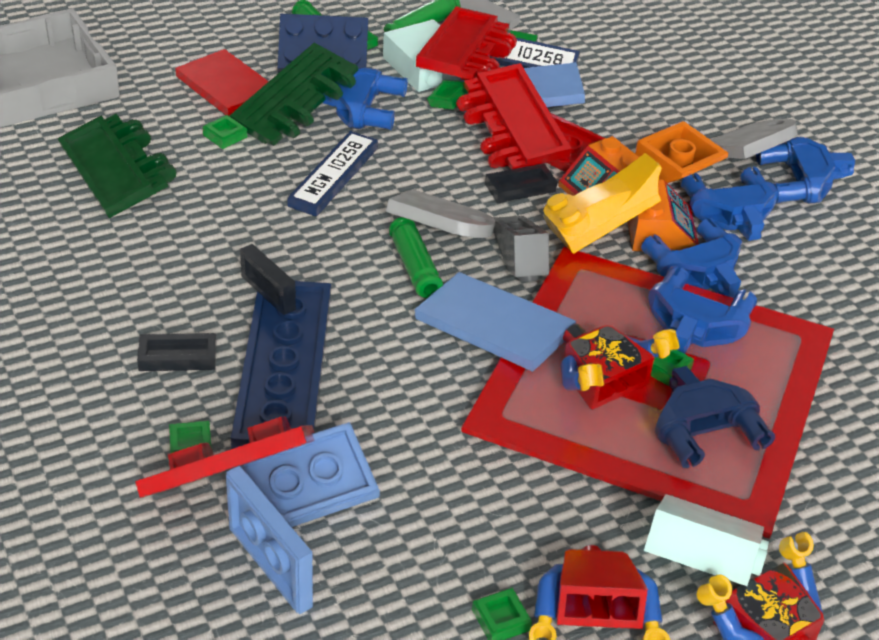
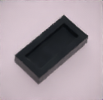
(520, 183)
(268, 279)
(177, 352)

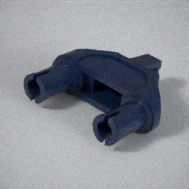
(707, 407)

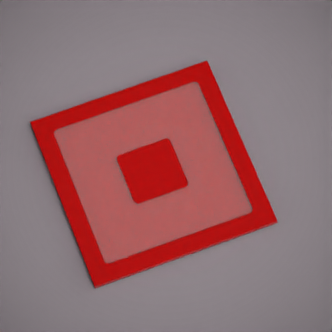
(617, 441)

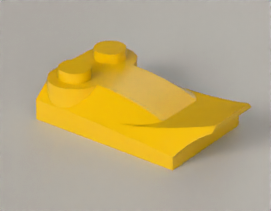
(603, 207)

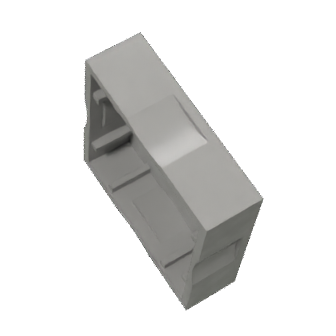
(52, 67)

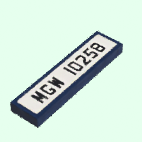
(538, 54)
(332, 173)

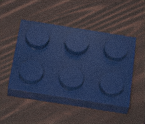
(338, 34)

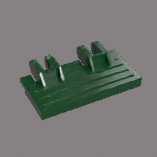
(295, 94)
(114, 163)

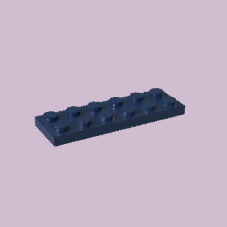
(283, 362)

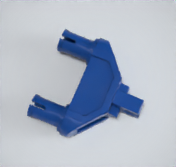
(355, 102)
(811, 166)
(734, 207)
(707, 264)
(696, 317)

